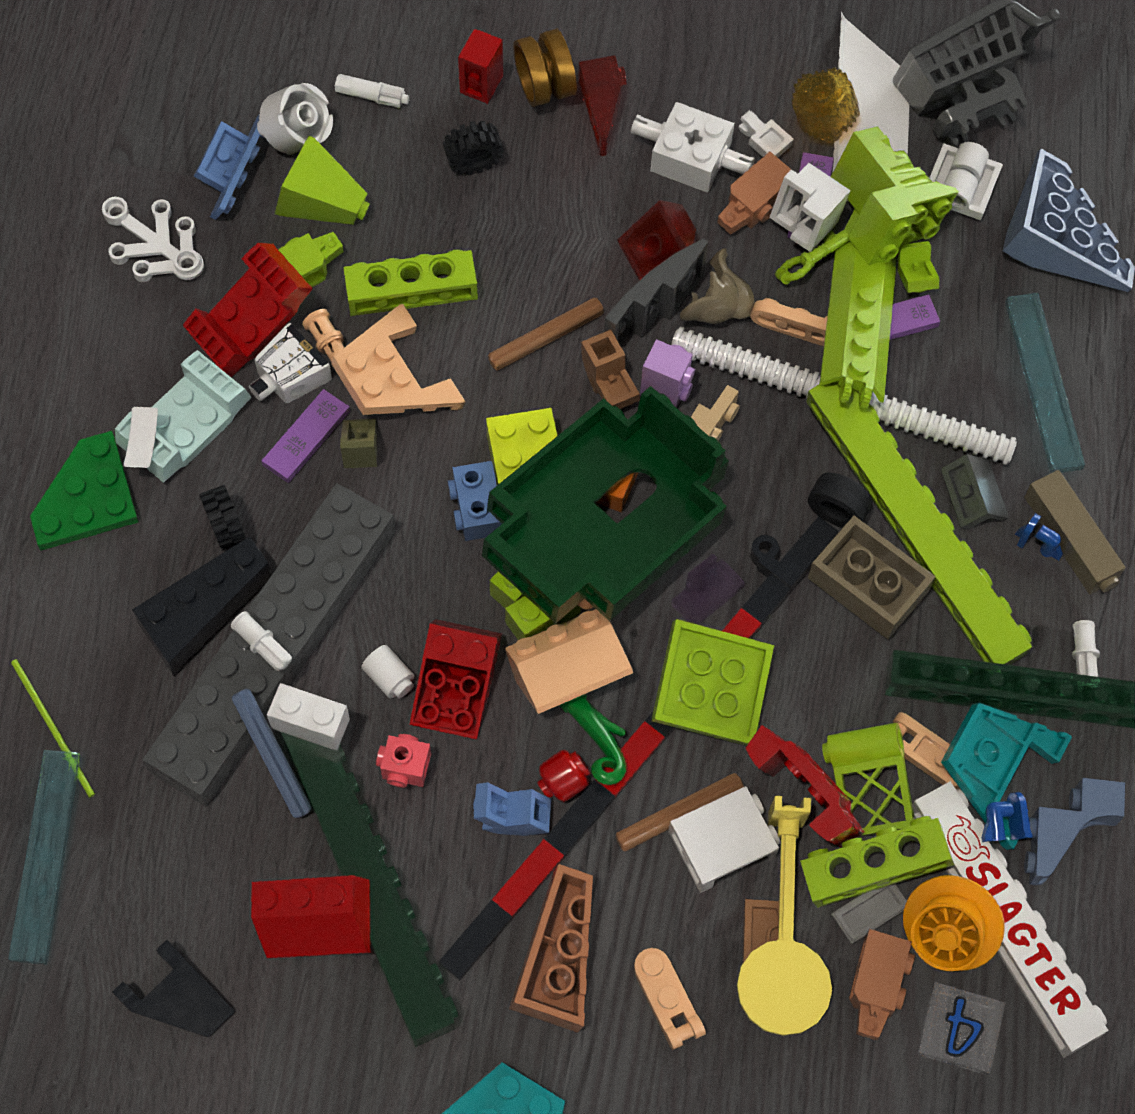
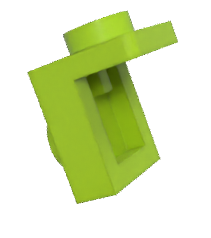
(916, 267)

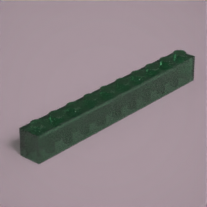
(360, 854)

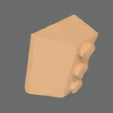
(568, 660)

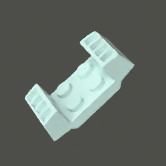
(189, 415)

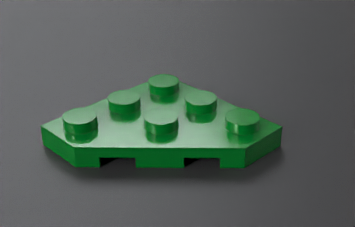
(85, 496)

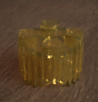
(825, 104)

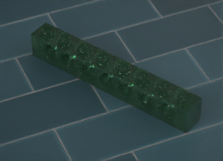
(1011, 688)

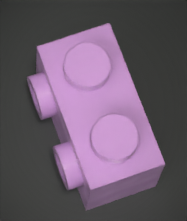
(668, 372)

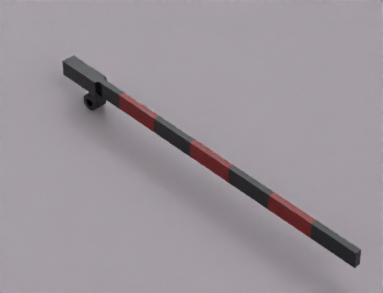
(780, 581)

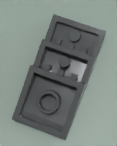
(658, 292)

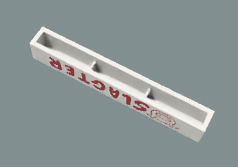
(1026, 948)

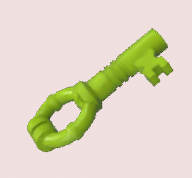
(808, 260)

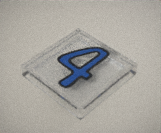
(961, 1028)

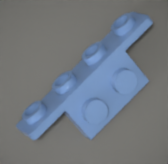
(225, 163)

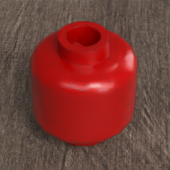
(563, 775)

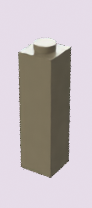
(1081, 539)

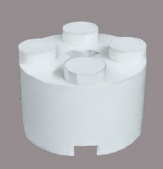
(294, 115)

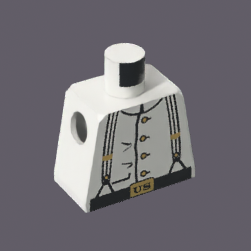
(289, 367)

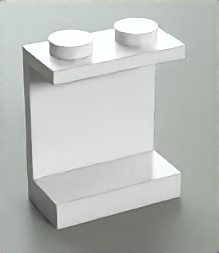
(723, 837)

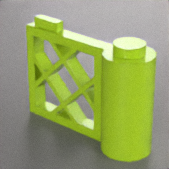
(868, 751)

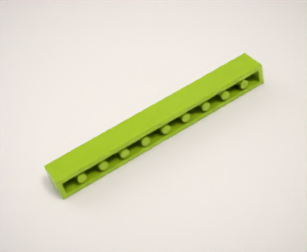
(920, 525)

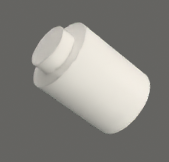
(388, 672)

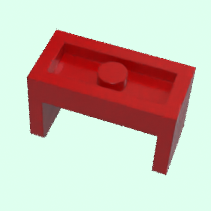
(480, 66)

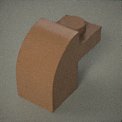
(606, 370)

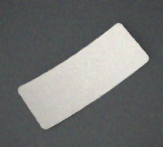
(141, 437)

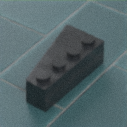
(201, 603)

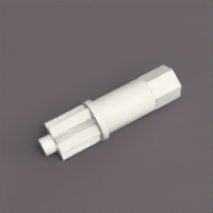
(370, 90)

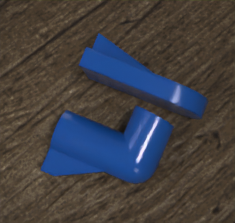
(1050, 538)
(1016, 810)

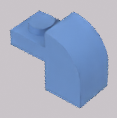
(511, 812)

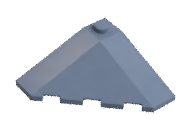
(1058, 231)

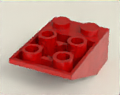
(455, 678)

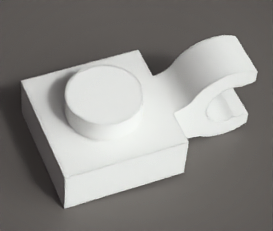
(765, 136)

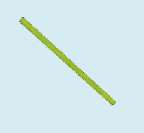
(85, 784)

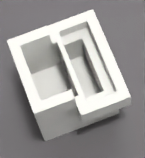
(809, 205)

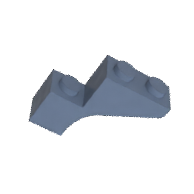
(1054, 829)

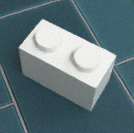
(308, 716)

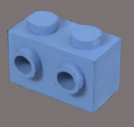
(471, 489)

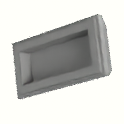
(869, 911)

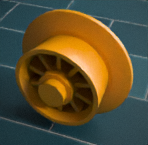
(953, 923)

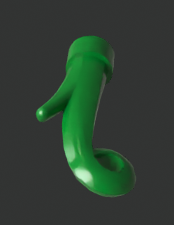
(599, 730)

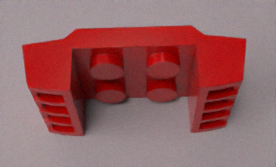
(250, 310)
(772, 754)

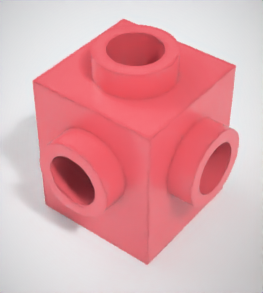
(404, 760)

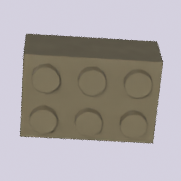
(871, 577)

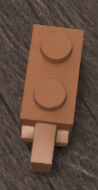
(754, 194)
(878, 981)

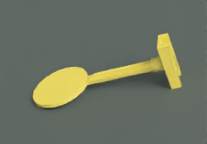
(784, 981)

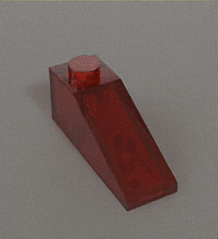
(602, 91)

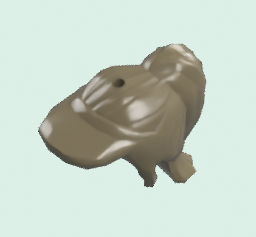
(725, 299)

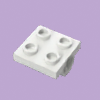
(970, 173)

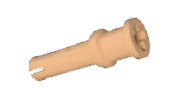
(328, 339)

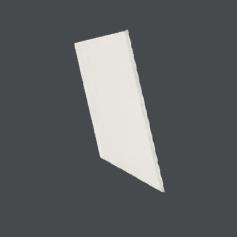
(872, 79)

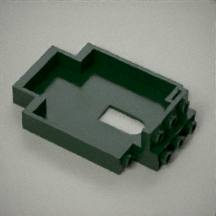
(567, 548)

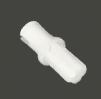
(261, 641)
(1085, 648)

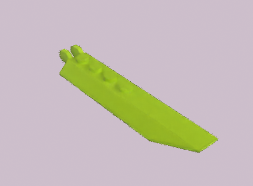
(858, 323)

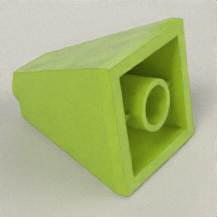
(321, 189)

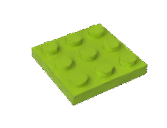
(712, 682)

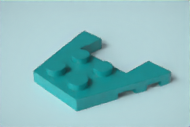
(990, 750)
(507, 1093)

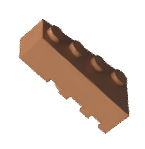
(556, 961)

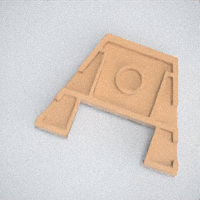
(379, 375)

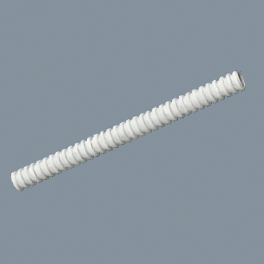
(888, 411)

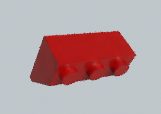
(312, 916)

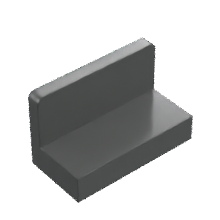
(974, 491)

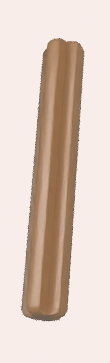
(545, 334)
(660, 821)

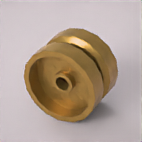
(545, 67)

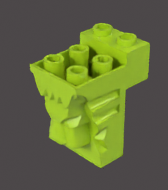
(890, 195)

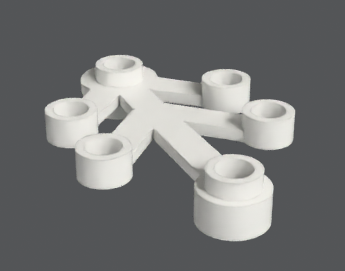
(155, 243)

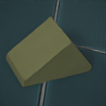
(359, 443)

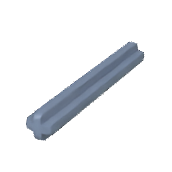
(271, 753)

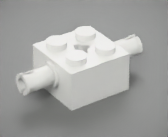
(691, 146)

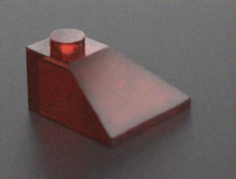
(657, 236)

